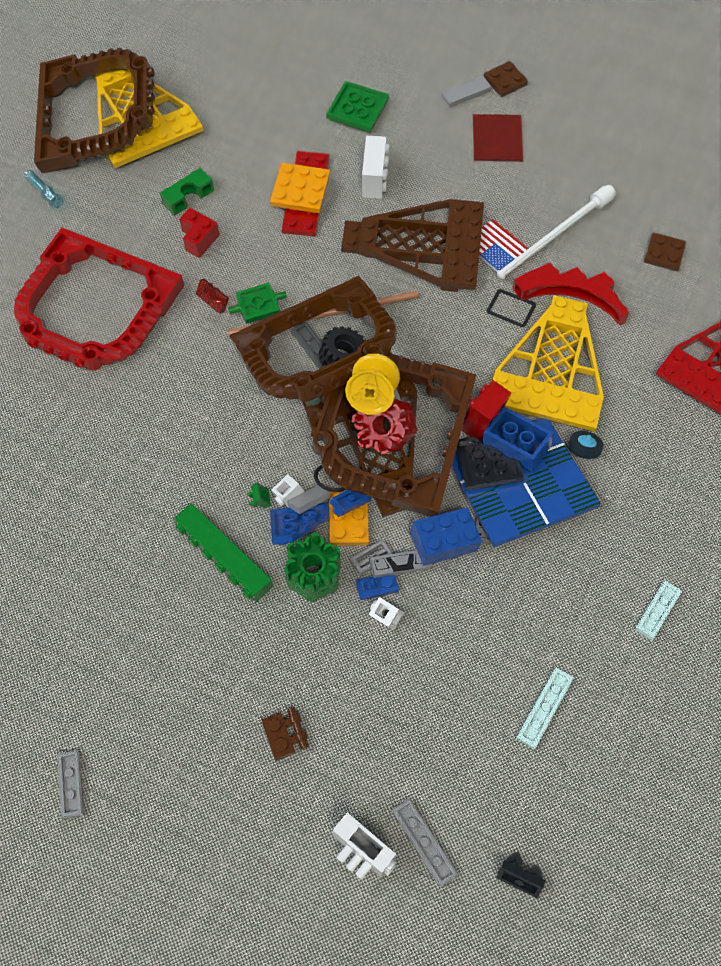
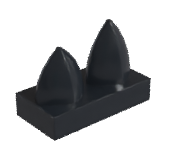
(528, 880)

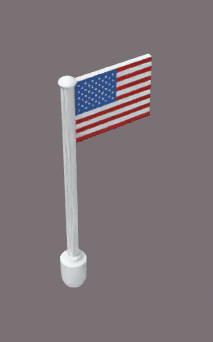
(506, 252)

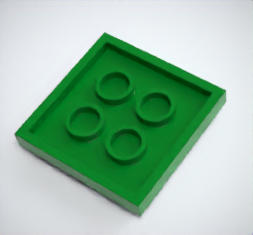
(357, 106)

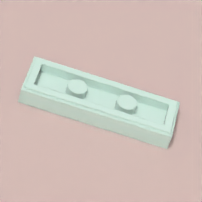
(658, 610)

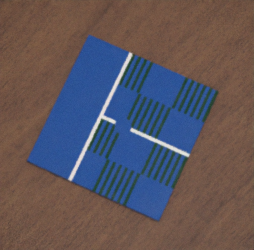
(544, 498)

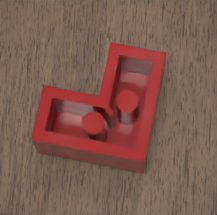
(199, 232)

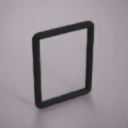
(508, 319)

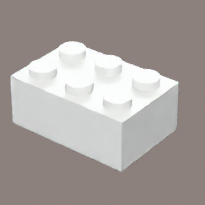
(374, 166)

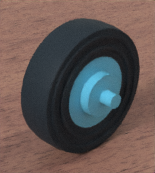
(585, 444)

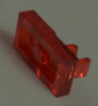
(212, 296)

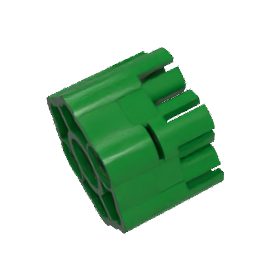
(313, 553)

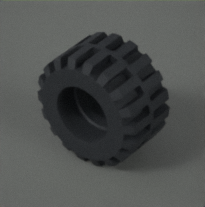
(339, 339)

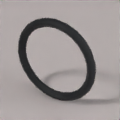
(323, 486)

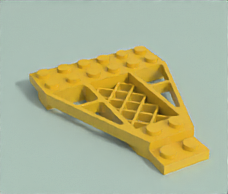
(165, 128)
(545, 398)

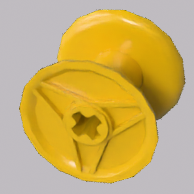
(372, 384)

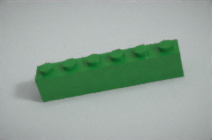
(223, 553)

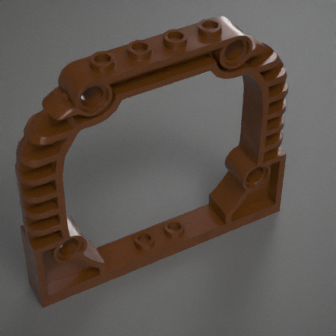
(57, 74)
(306, 385)
(425, 493)

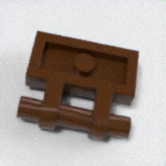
(278, 736)

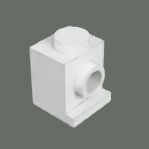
(286, 490)
(393, 616)

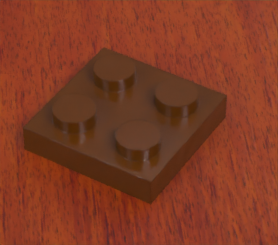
(505, 78)
(665, 251)

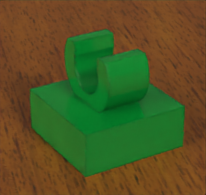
(260, 496)

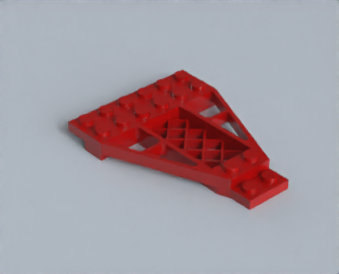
(692, 375)

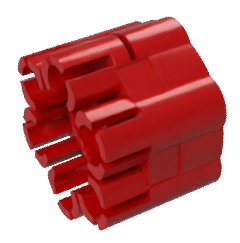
(374, 435)

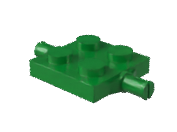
(257, 302)

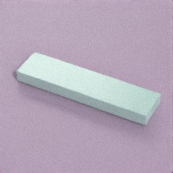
(545, 708)

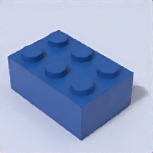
(518, 438)
(445, 536)

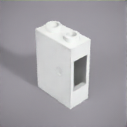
(365, 848)

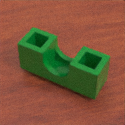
(196, 183)

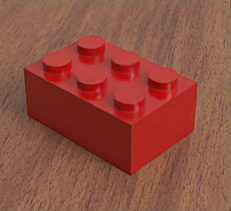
(485, 409)

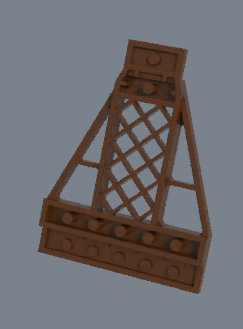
(461, 248)
(406, 392)

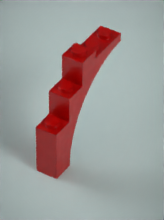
(572, 283)

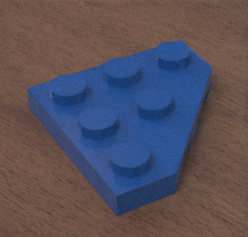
(289, 525)

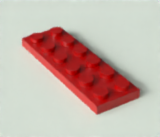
(304, 222)

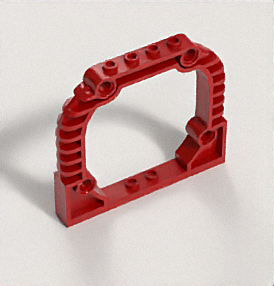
(57, 259)

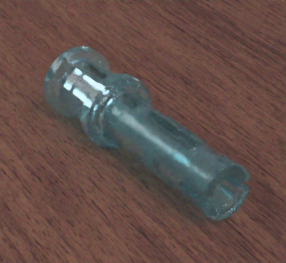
(47, 192)

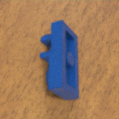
(348, 501)
(376, 587)

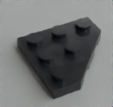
(486, 466)

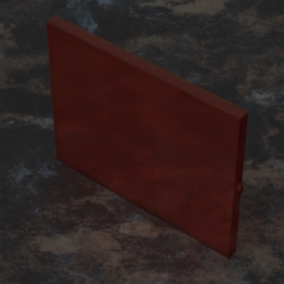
(497, 137)

